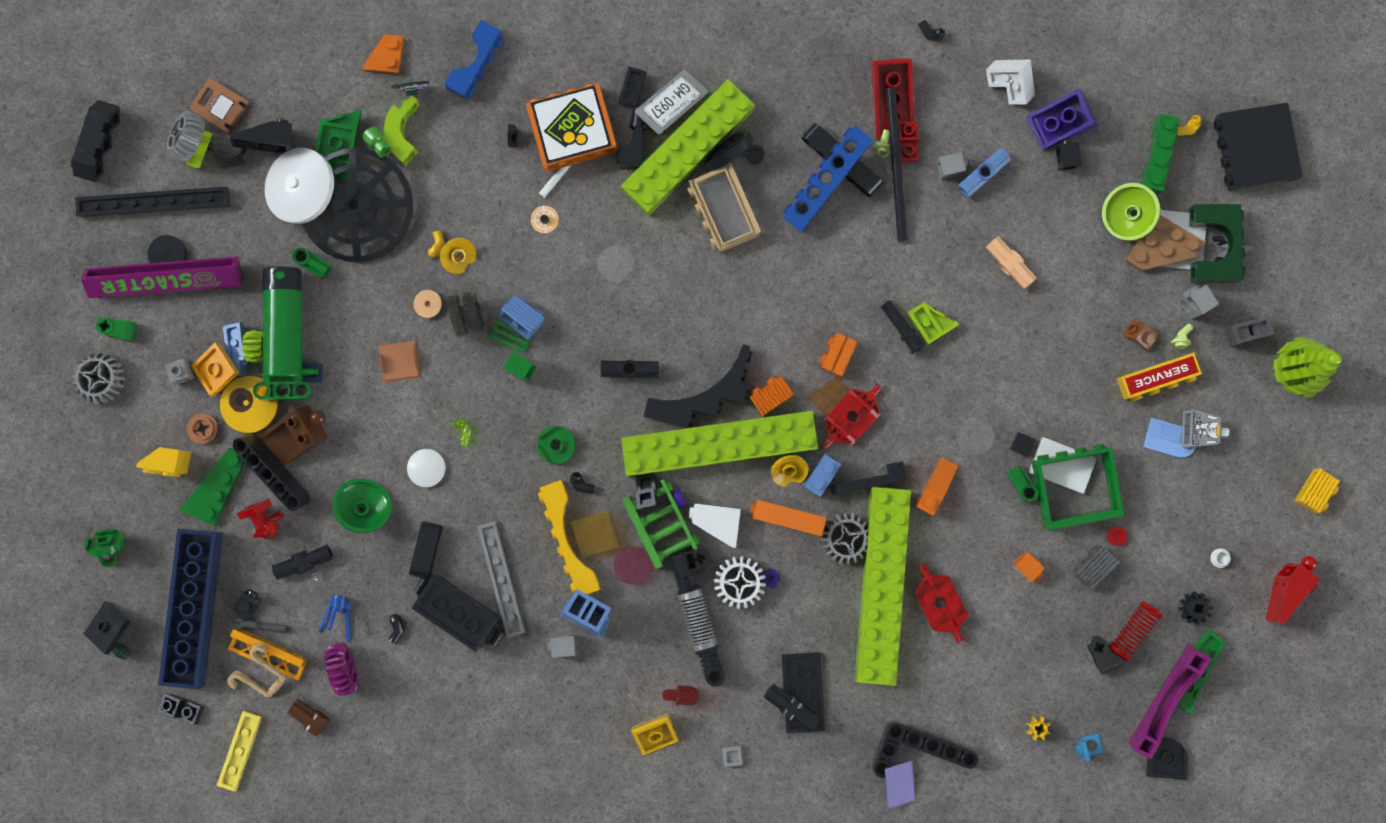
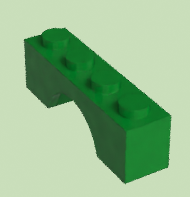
(1163, 140)

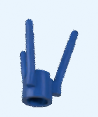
(337, 604)

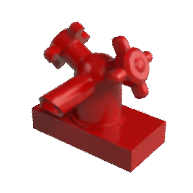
(263, 524)

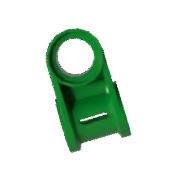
(118, 329)

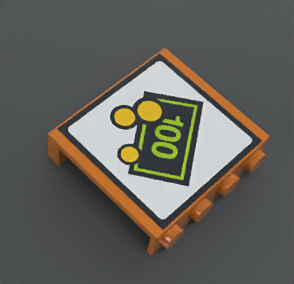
(571, 127)

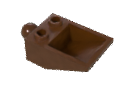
(295, 434)

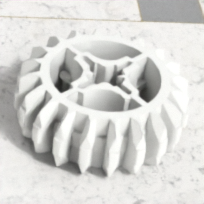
(756, 584)

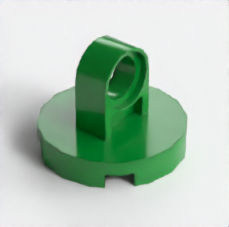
(103, 544)

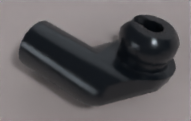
(931, 34)

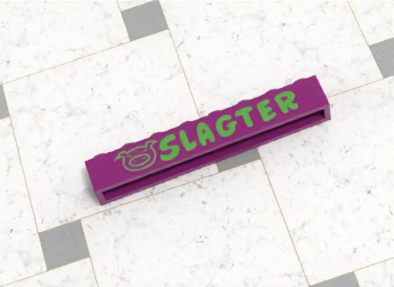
(162, 277)

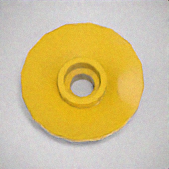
(458, 263)
(789, 469)

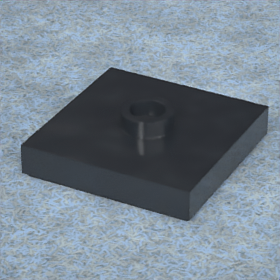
(106, 627)

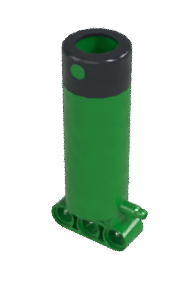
(282, 335)

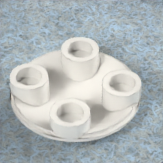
(426, 468)

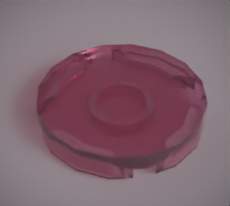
(632, 565)

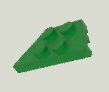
(336, 135)

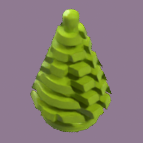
(1305, 366)

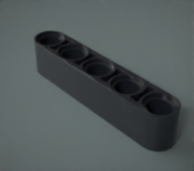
(860, 174)
(271, 471)

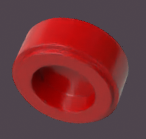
(1116, 536)

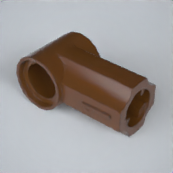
(312, 719)

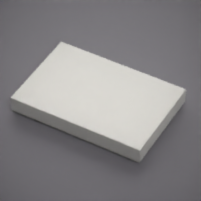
(1071, 473)

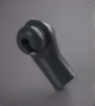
(579, 484)
(398, 627)

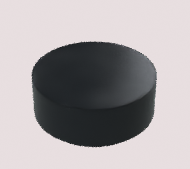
(754, 154)

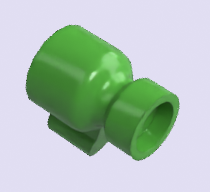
(376, 140)

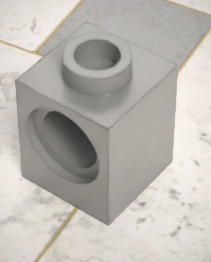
(951, 165)
(180, 371)
(562, 646)

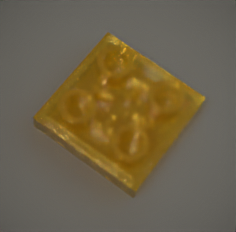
(594, 534)

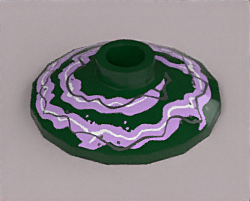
(411, 88)

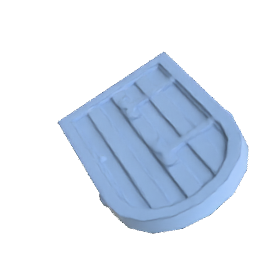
(1166, 439)

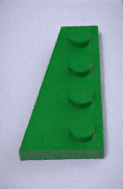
(213, 492)
(1212, 645)

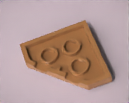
(1164, 246)

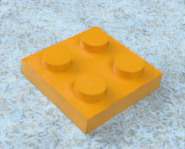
(215, 369)

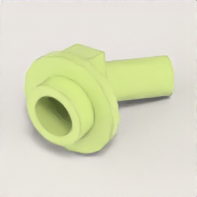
(882, 148)
(1181, 340)

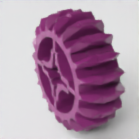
(341, 669)

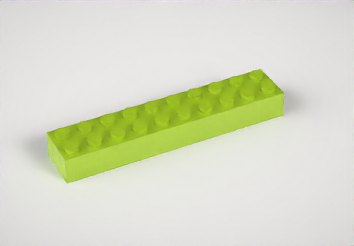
(719, 443)
(882, 586)

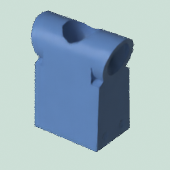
(587, 613)

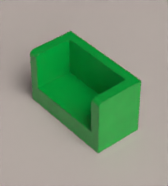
(519, 367)

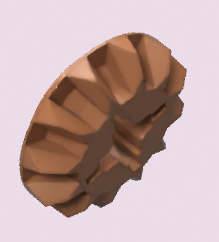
(194, 425)

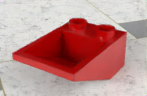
(1291, 588)

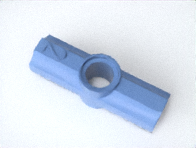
(991, 165)

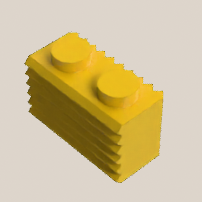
(1317, 491)

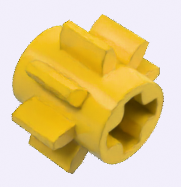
(1036, 733)

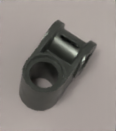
(1103, 657)

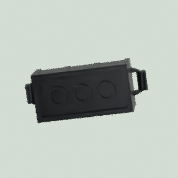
(456, 613)

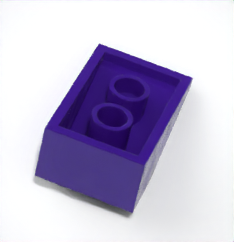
(1062, 119)

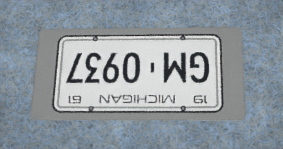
(671, 101)

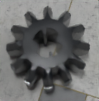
(1189, 614)

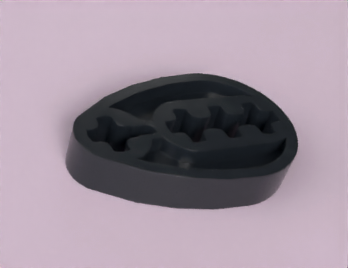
(729, 149)

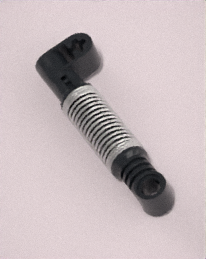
(696, 616)

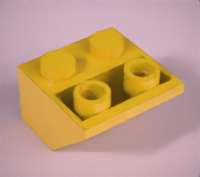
(166, 462)

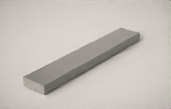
(501, 579)

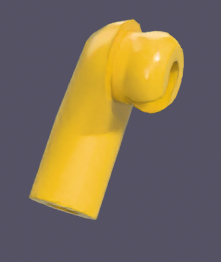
(1191, 127)
(435, 250)

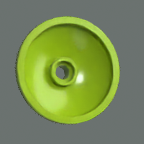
(1119, 207)

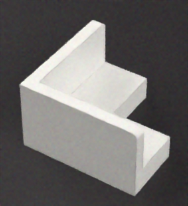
(1015, 76)

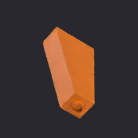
(788, 517)

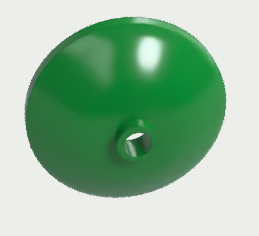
(362, 495)

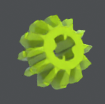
(253, 346)

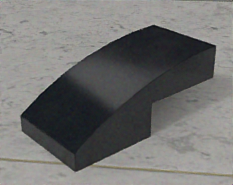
(646, 491)

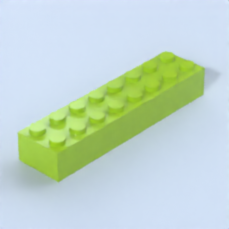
(688, 147)

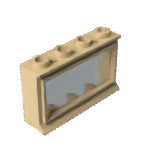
(723, 208)

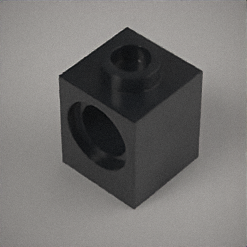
(1068, 155)

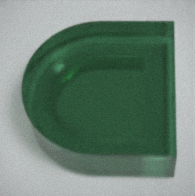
(121, 651)

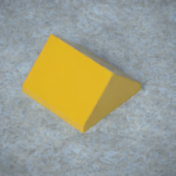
(654, 734)

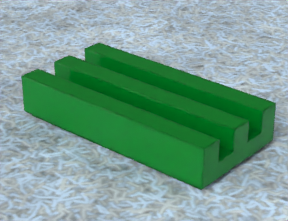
(495, 330)

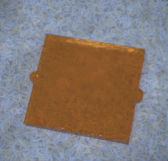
(828, 396)

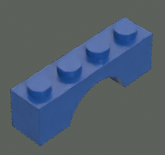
(463, 81)

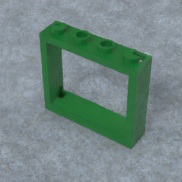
(1111, 480)

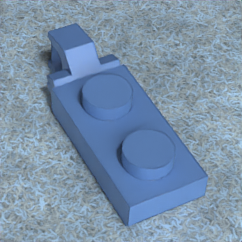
(233, 337)

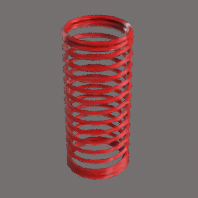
(1152, 611)

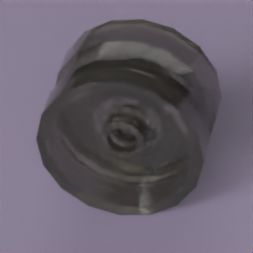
(465, 313)

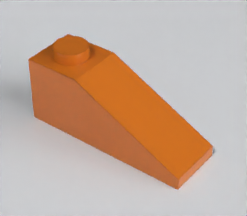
(936, 487)

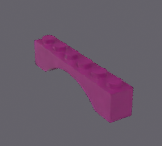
(1152, 726)

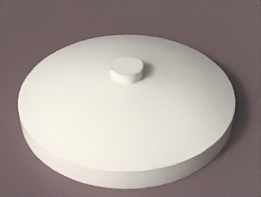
(299, 185)

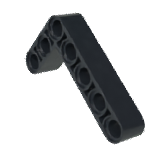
(919, 744)

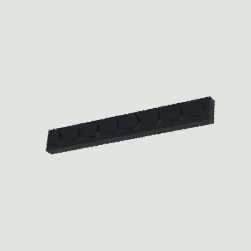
(152, 201)

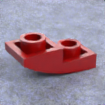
(908, 141)

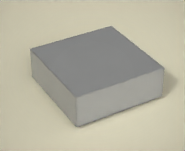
(732, 756)

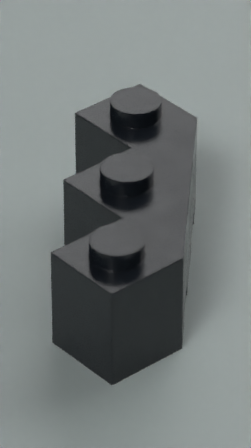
(95, 140)

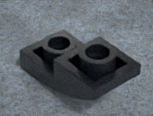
(180, 708)

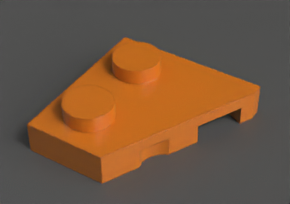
(386, 55)

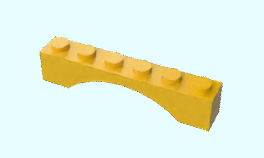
(556, 500)

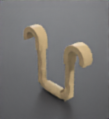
(259, 660)

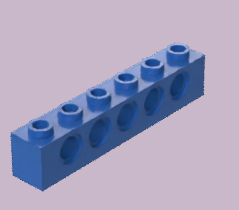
(862, 143)

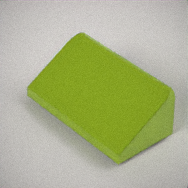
(196, 159)

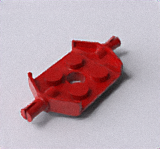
(847, 432)
(952, 614)

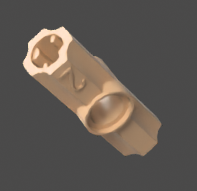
(1010, 262)

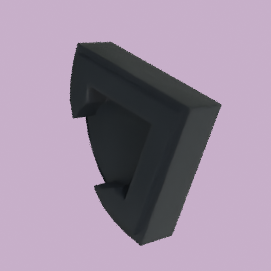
(512, 135)

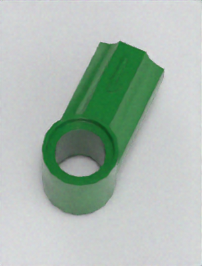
(312, 263)
(1021, 482)

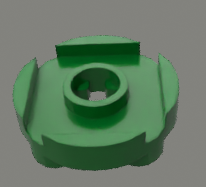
(558, 434)

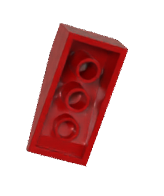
(887, 74)

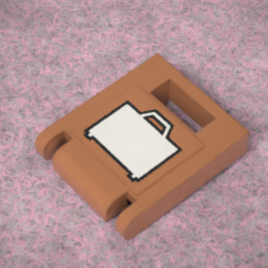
(221, 107)

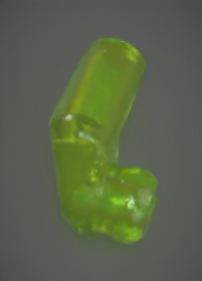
(465, 430)

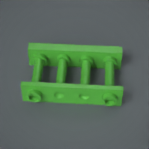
(650, 539)

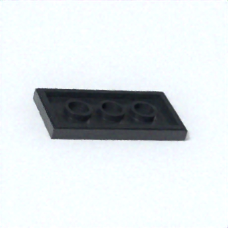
(804, 681)

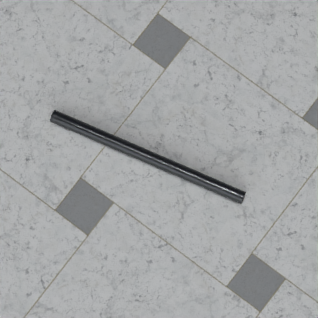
(896, 164)

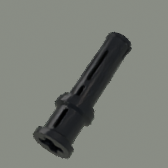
(907, 334)

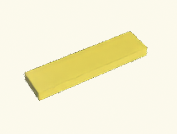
(239, 751)

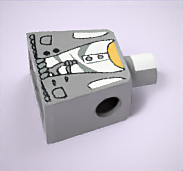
(1202, 429)

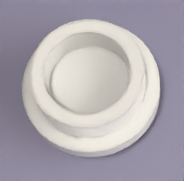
(1220, 558)

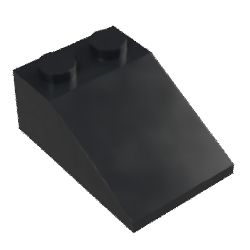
(270, 137)

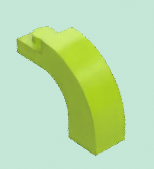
(394, 130)

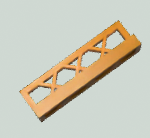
(273, 649)

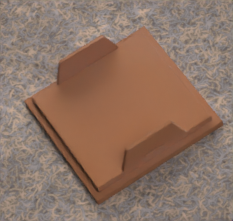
(399, 361)

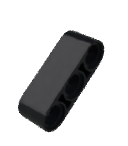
(425, 550)

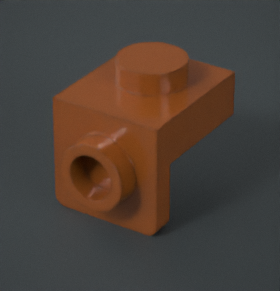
(1141, 334)

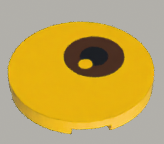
(245, 411)

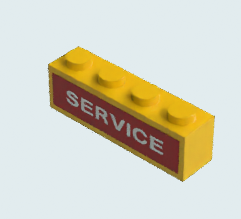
(1159, 376)

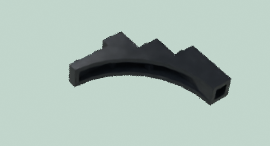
(728, 388)

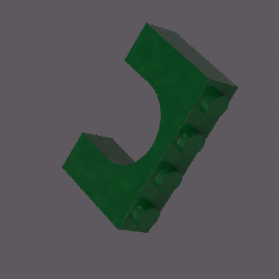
(1228, 220)

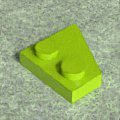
(930, 323)

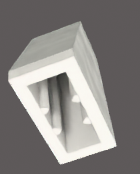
(717, 521)

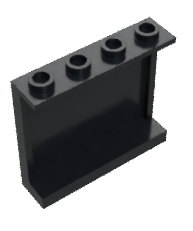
(1257, 146)

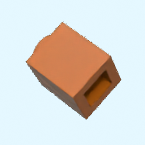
(1028, 567)

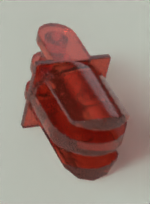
(682, 695)

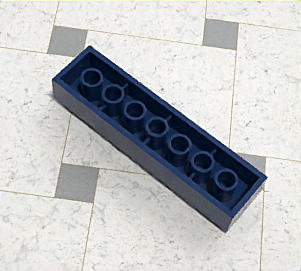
(190, 608)

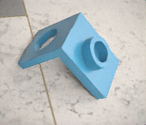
(1081, 747)

